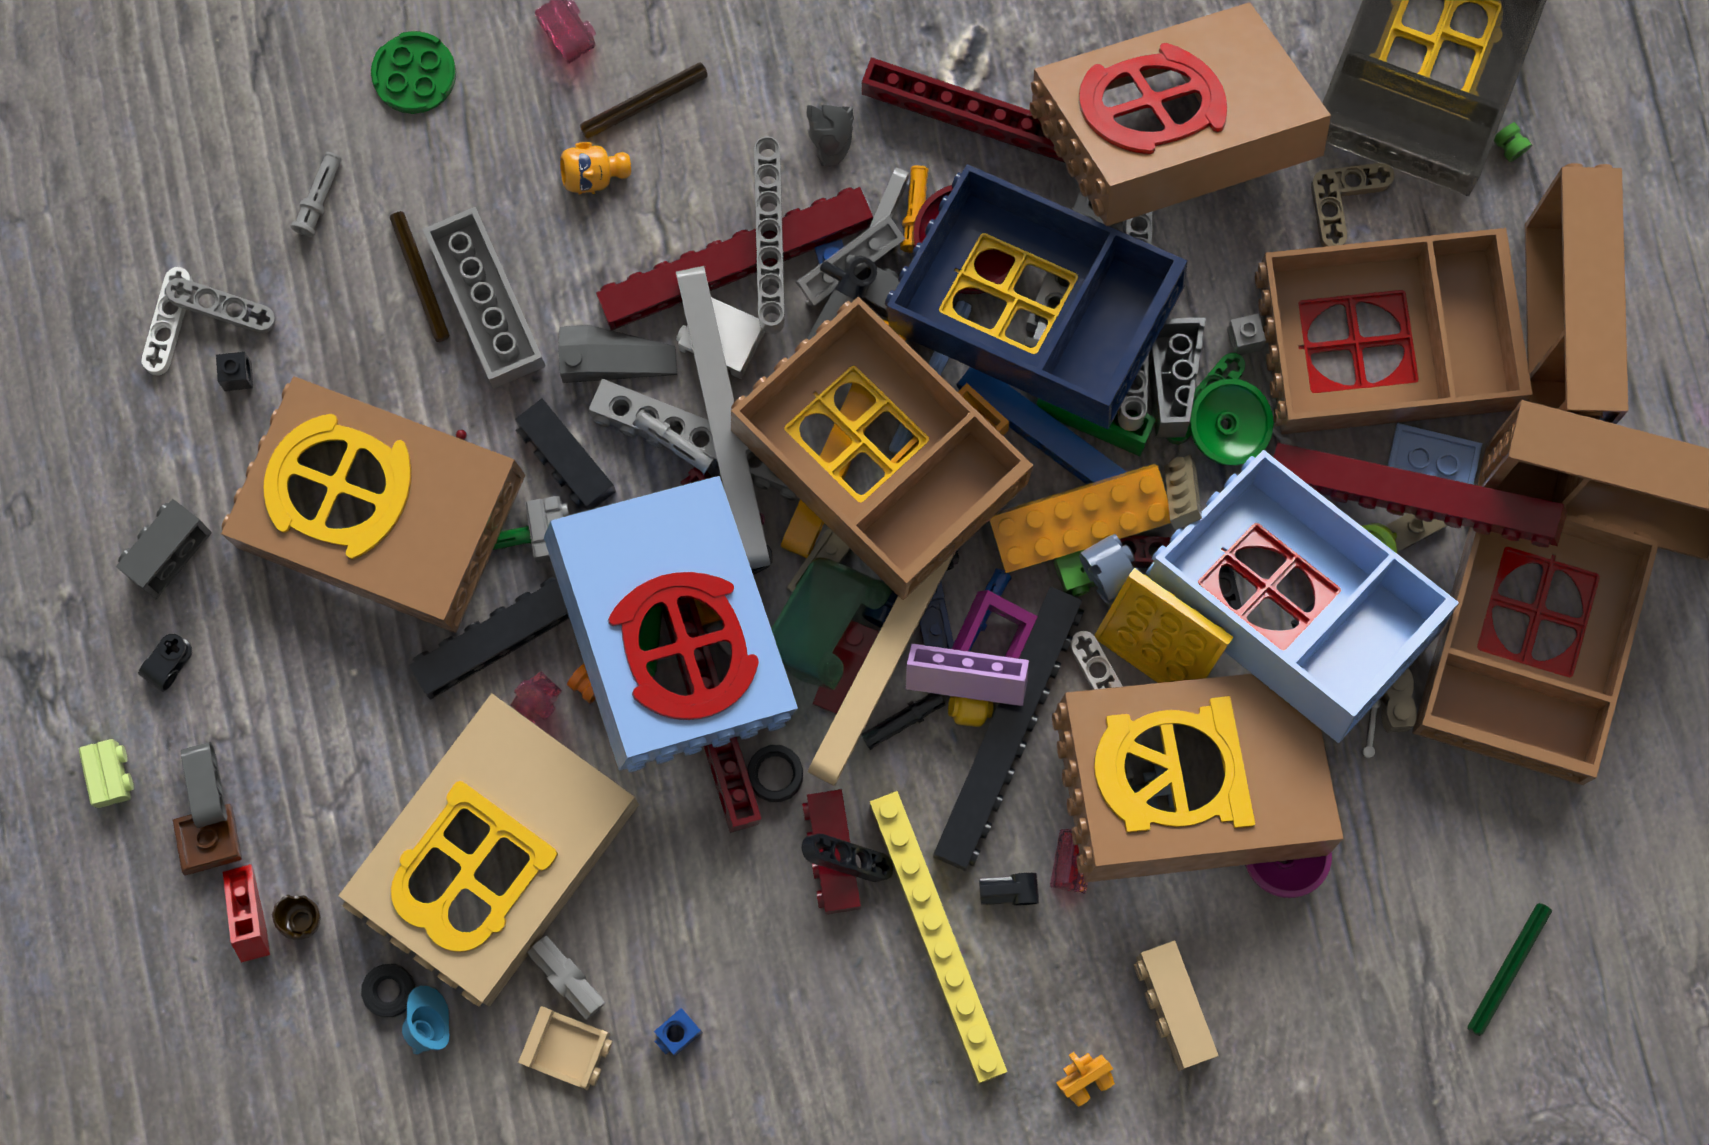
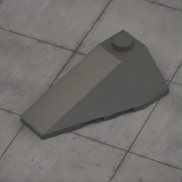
(600, 353)

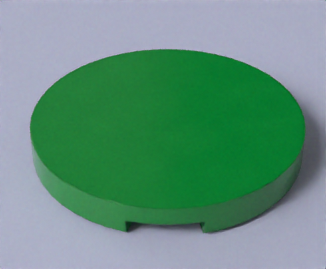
(413, 72)

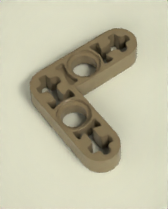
(1338, 189)

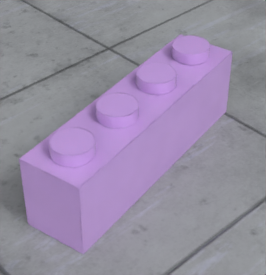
(967, 674)

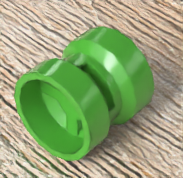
(1512, 142)

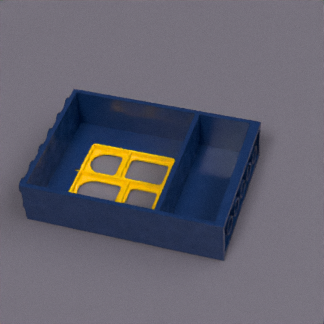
(1095, 335)

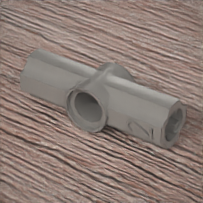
(566, 977)

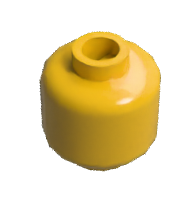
(969, 711)

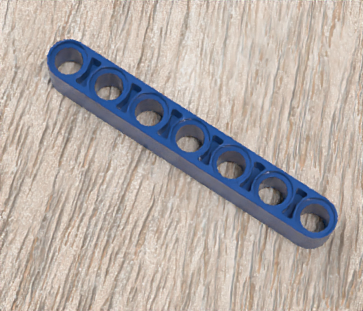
(1042, 429)

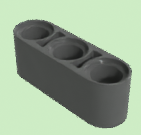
(203, 785)

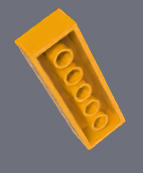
(1080, 518)

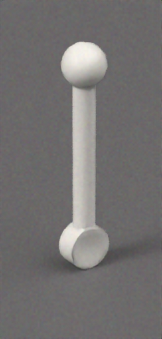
(1369, 751)

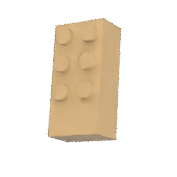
(1175, 1005)

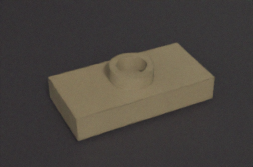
(1412, 530)

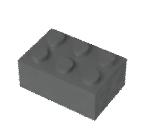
(163, 548)

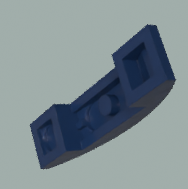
(935, 622)

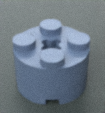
(1108, 566)

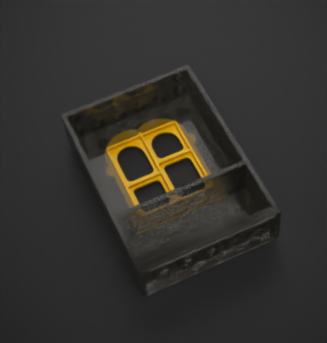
(1418, 120)

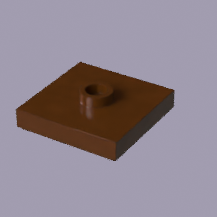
(206, 846)

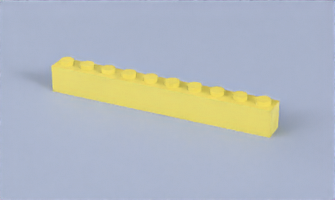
(938, 938)

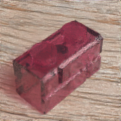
(566, 28)

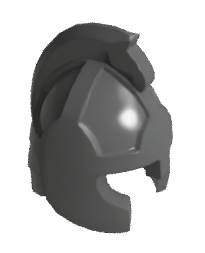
(830, 132)

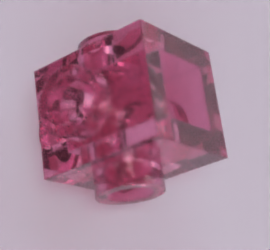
(530, 698)

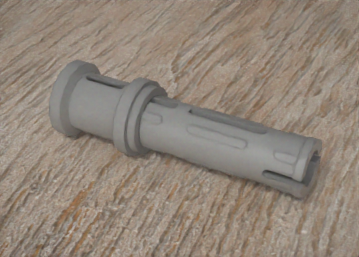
(315, 208)

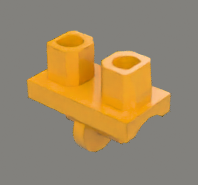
(1082, 1073)

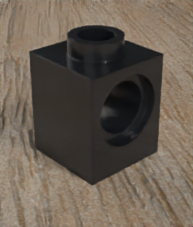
(234, 371)

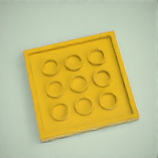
(1161, 633)

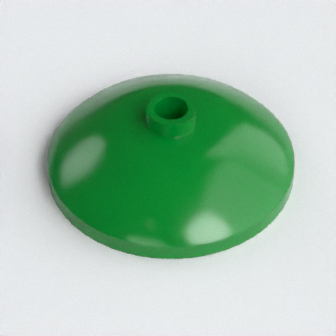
(1247, 417)

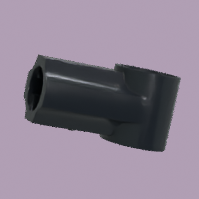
(1016, 889)

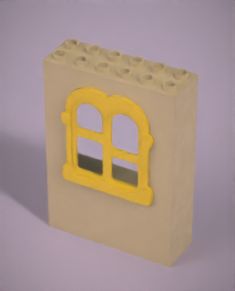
(525, 792)

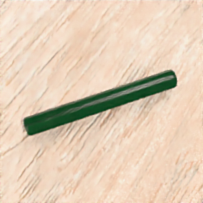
(1509, 969)

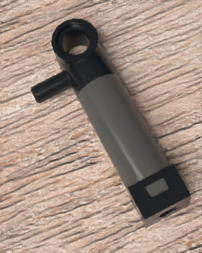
(847, 289)

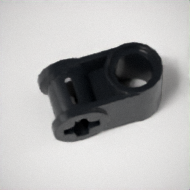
(164, 664)

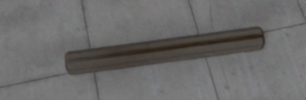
(643, 100)
(419, 276)

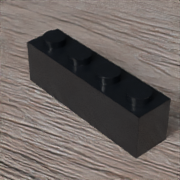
(565, 455)

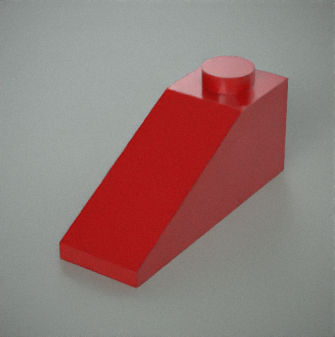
(245, 914)

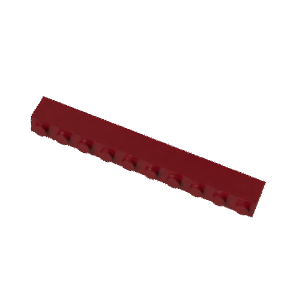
(734, 258)
(1426, 496)

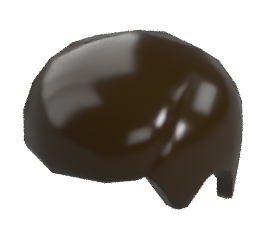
(296, 917)

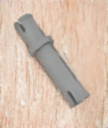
(673, 441)

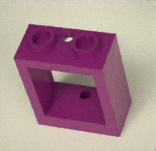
(988, 600)

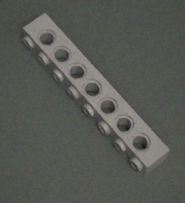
(612, 395)

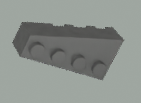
(1173, 374)

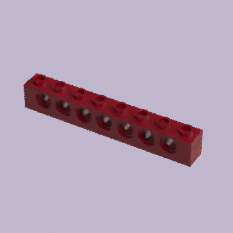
(956, 106)
(727, 760)

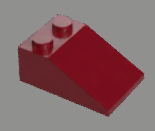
(852, 651)

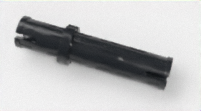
(906, 717)

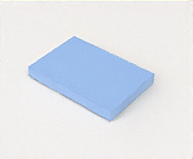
(1434, 454)

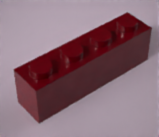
(829, 818)

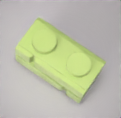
(106, 773)

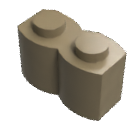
(1399, 708)

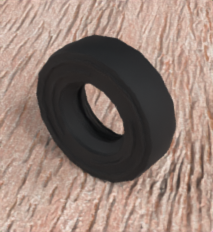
(371, 983)

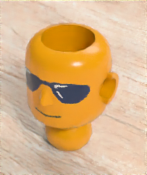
(590, 169)

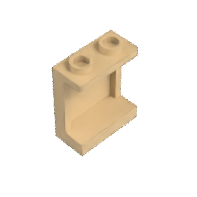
(565, 1048)

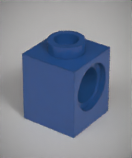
(681, 1019)

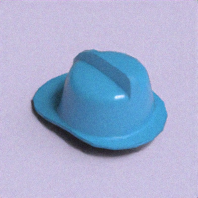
(426, 1020)

